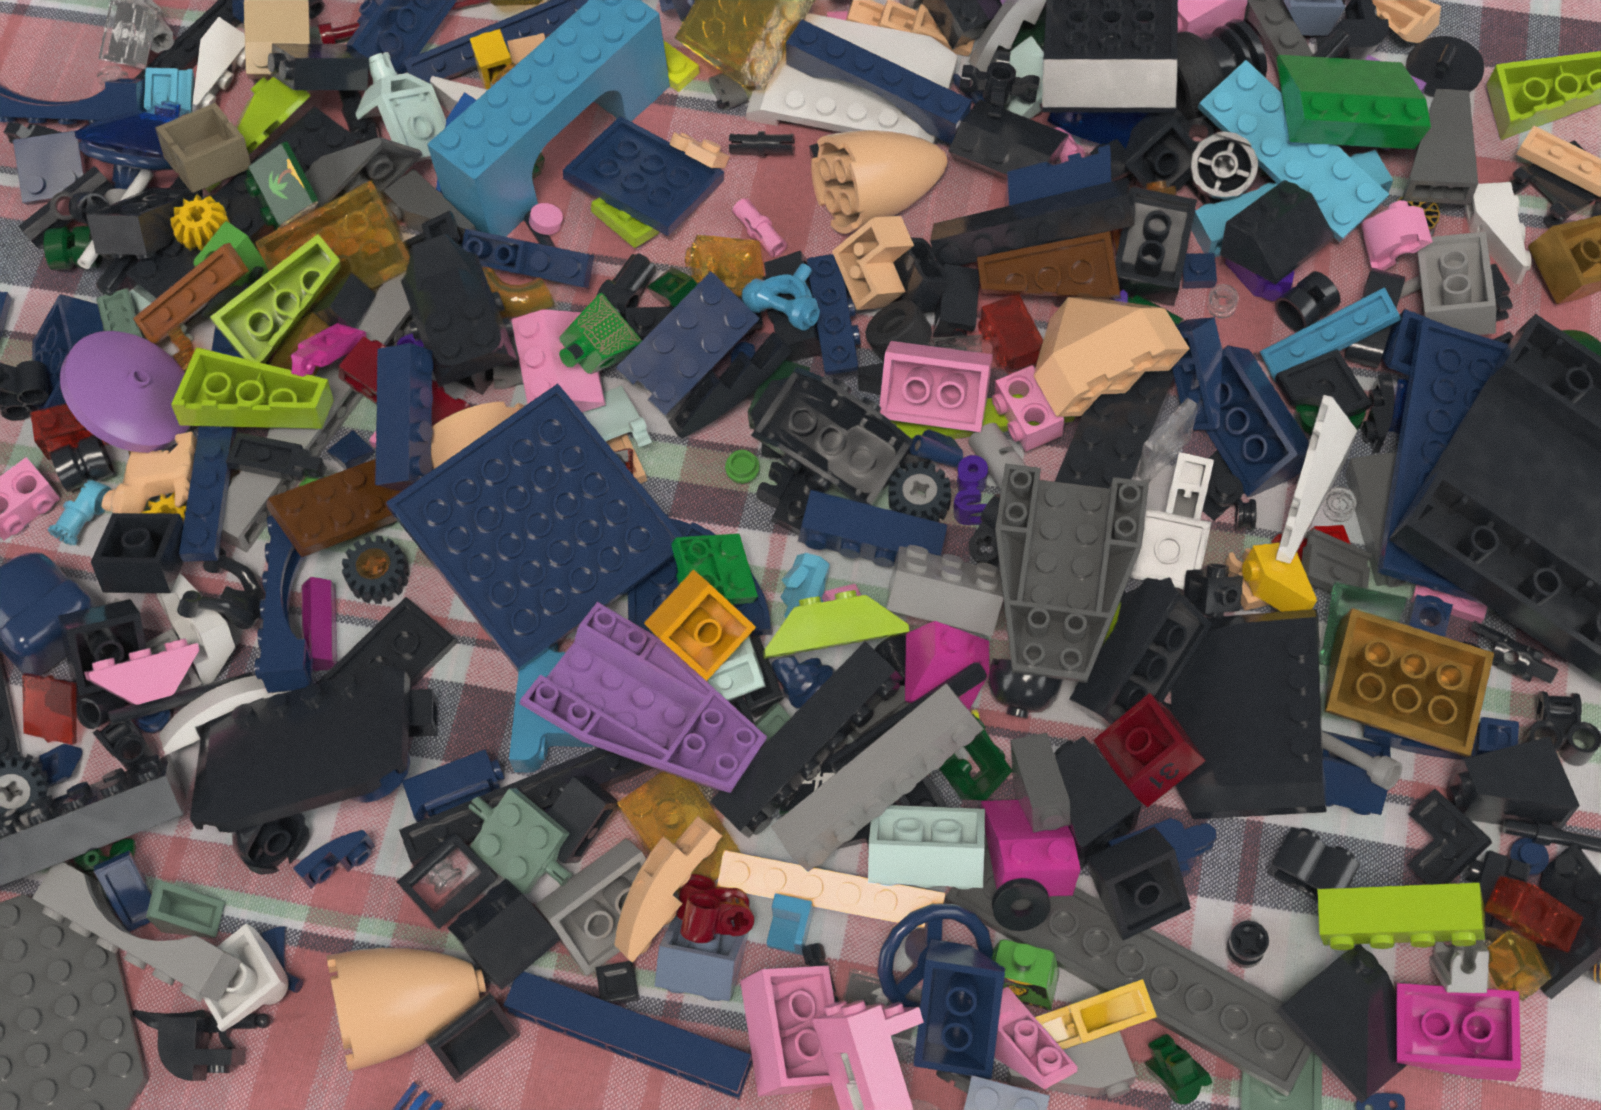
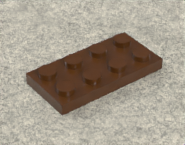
(332, 508)

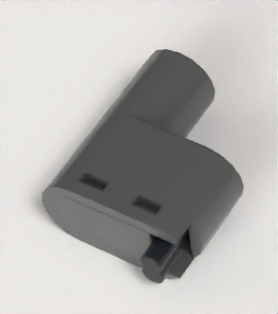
(727, 91)

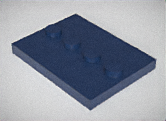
(643, 175)

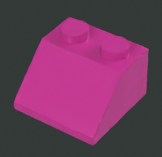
(937, 654)

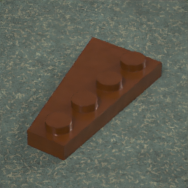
(1060, 268)

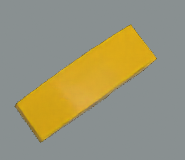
(1099, 1015)

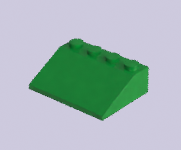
(1352, 102)

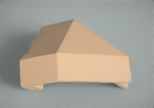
(1102, 349)

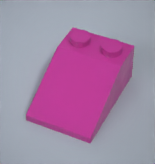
(1020, 853)
(1459, 1031)

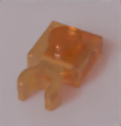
(183, 347)

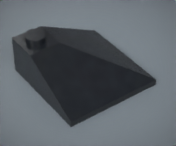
(1349, 1021)

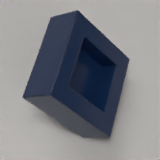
(1199, 271)

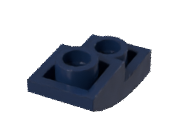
(346, 850)

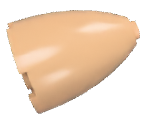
(873, 174)
(397, 999)

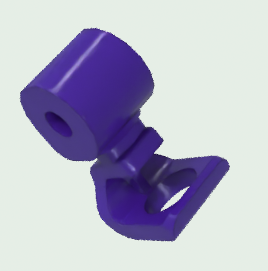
(970, 484)

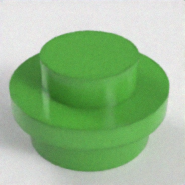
(742, 466)

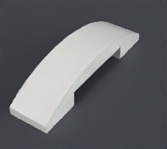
(221, 700)

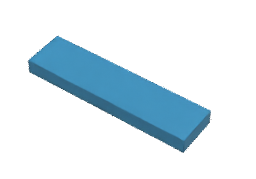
(1333, 332)

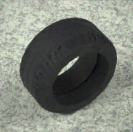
(1196, 73)

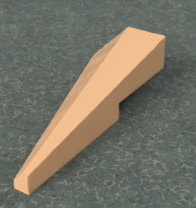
(1409, 18)

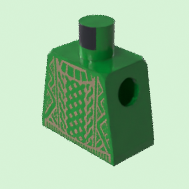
(597, 337)

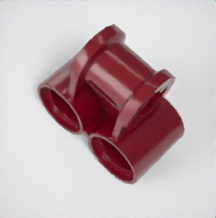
(710, 910)

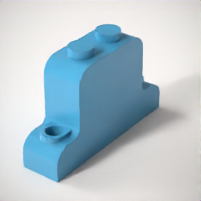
(531, 732)

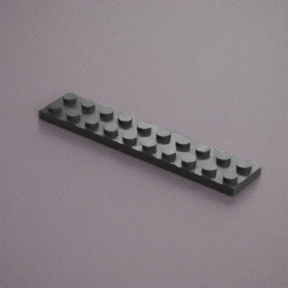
(1184, 988)

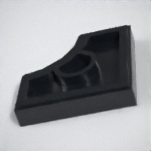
(1320, 377)

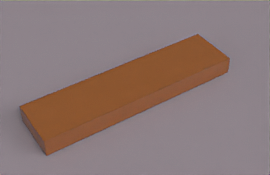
(191, 293)

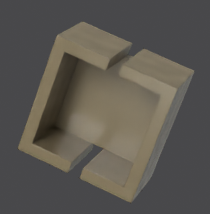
(203, 147)

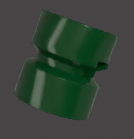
(65, 247)

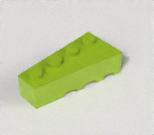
(1543, 90)
(274, 304)
(248, 394)

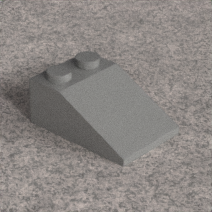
(1458, 282)

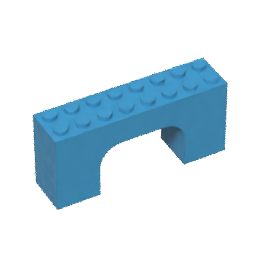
(488, 153)

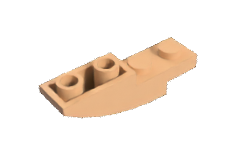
(651, 897)

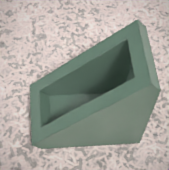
(184, 911)

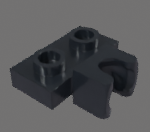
(788, 496)

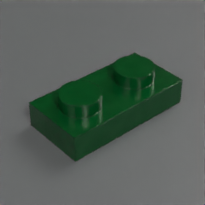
(672, 286)

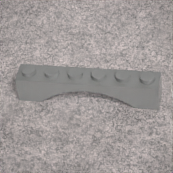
(190, 960)

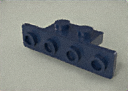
(834, 322)

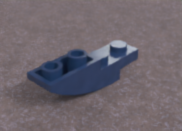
(529, 258)

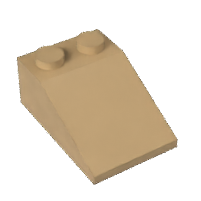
(272, 23)

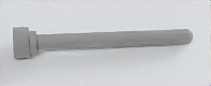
(1382, 770)

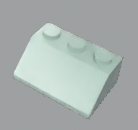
(927, 847)

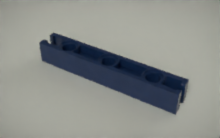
(629, 1034)

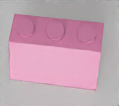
(540, 362)
(935, 386)
(781, 1027)

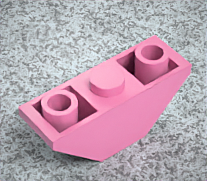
(145, 674)

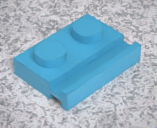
(169, 85)

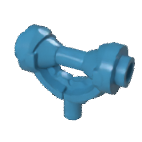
(801, 311)

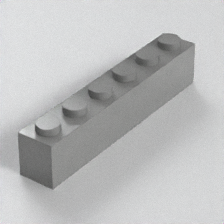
(876, 778)

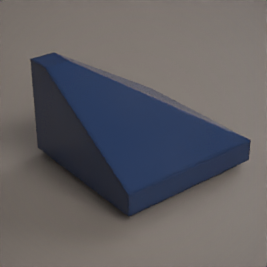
(350, 451)
(60, 762)

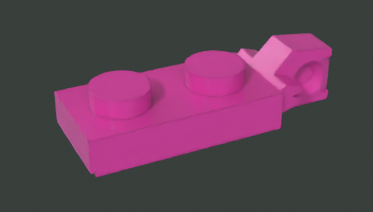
(324, 348)

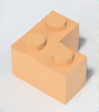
(868, 261)

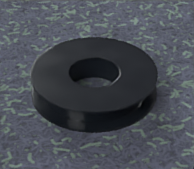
(1021, 919)

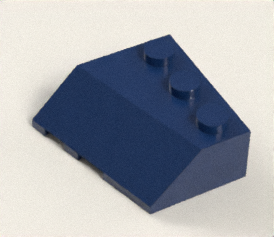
(1048, 179)
(62, 328)

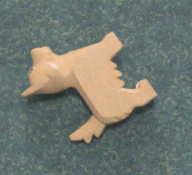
(154, 474)

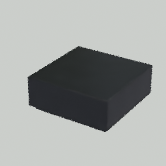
(617, 983)

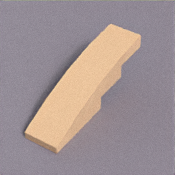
(902, 18)

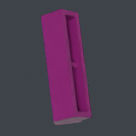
(320, 621)

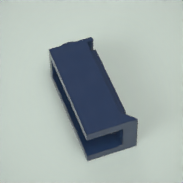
(452, 784)

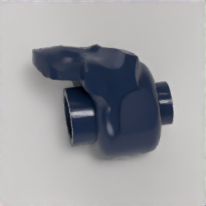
(801, 679)

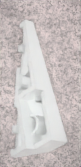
(1324, 459)
(206, 629)

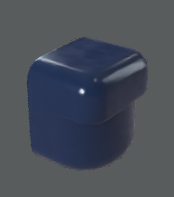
(30, 601)

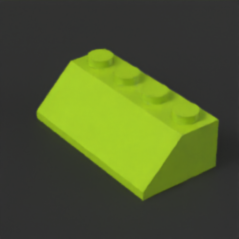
(1401, 915)

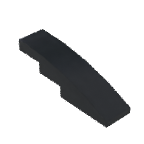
(719, 394)

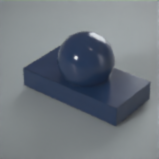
(125, 889)

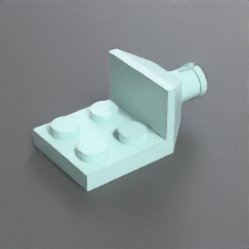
(405, 104)

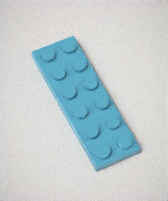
(1256, 111)

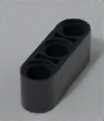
(1370, 349)

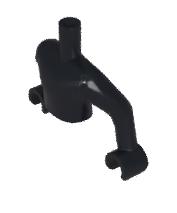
(234, 605)

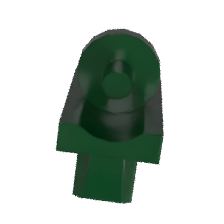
(1176, 1070)

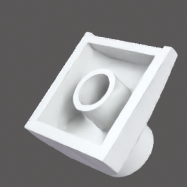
(255, 982)

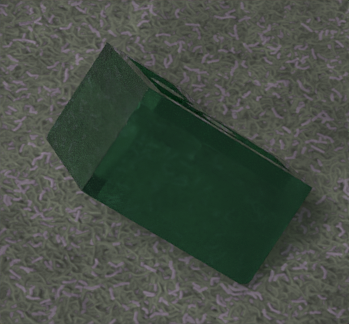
(1345, 597)

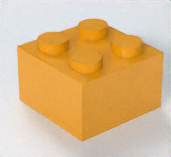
(699, 625)

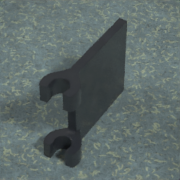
(1564, 194)

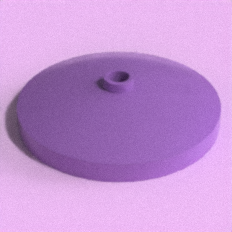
(123, 390)

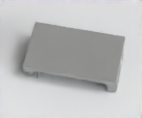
(1461, 967)

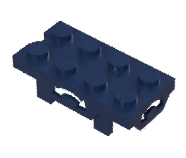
(688, 343)

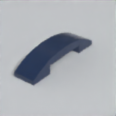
(1490, 736)

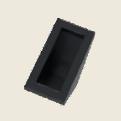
(345, 302)

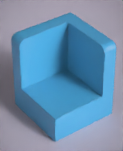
(789, 924)

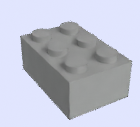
(945, 590)

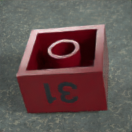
(1149, 750)

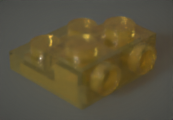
(730, 259)

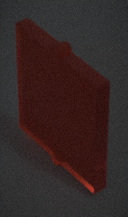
(49, 708)

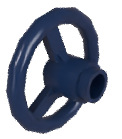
(126, 161)
(918, 944)

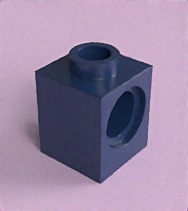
(1430, 608)

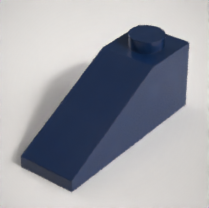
(1200, 370)

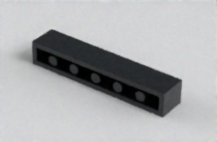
(1034, 223)
(808, 740)

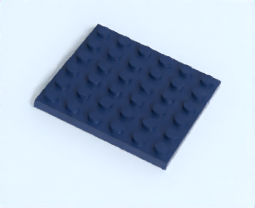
(536, 526)

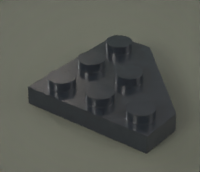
(1577, 885)

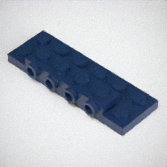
(397, 27)

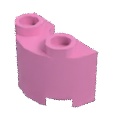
(1394, 233)

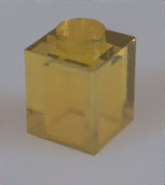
(1517, 965)

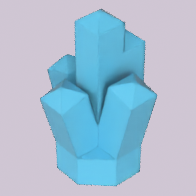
(804, 580)

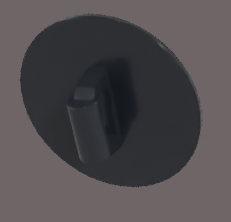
(1446, 64)

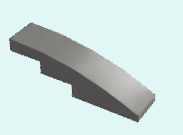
(1004, 29)

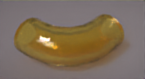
(520, 299)

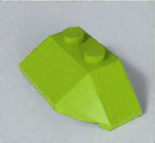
(833, 624)

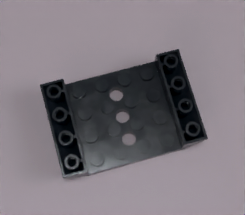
(1110, 64)

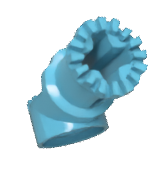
(79, 512)

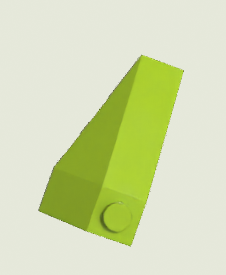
(266, 112)

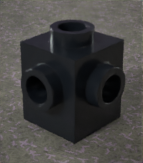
(1214, 589)

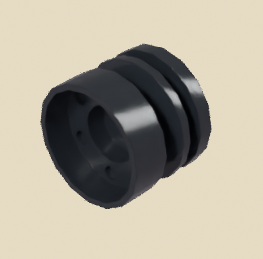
(1234, 45)

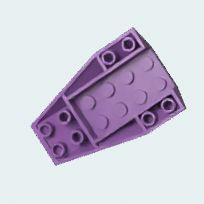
(645, 704)

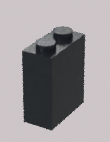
(318, 66)

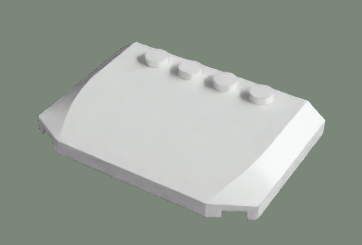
(844, 105)

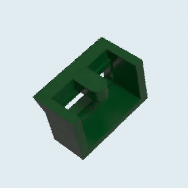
(990, 762)

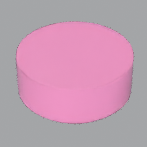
(545, 218)

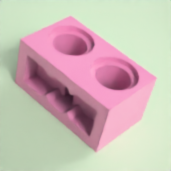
(1029, 408)
(19, 504)

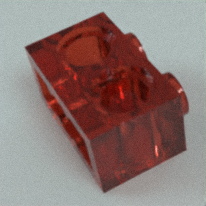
(1533, 913)

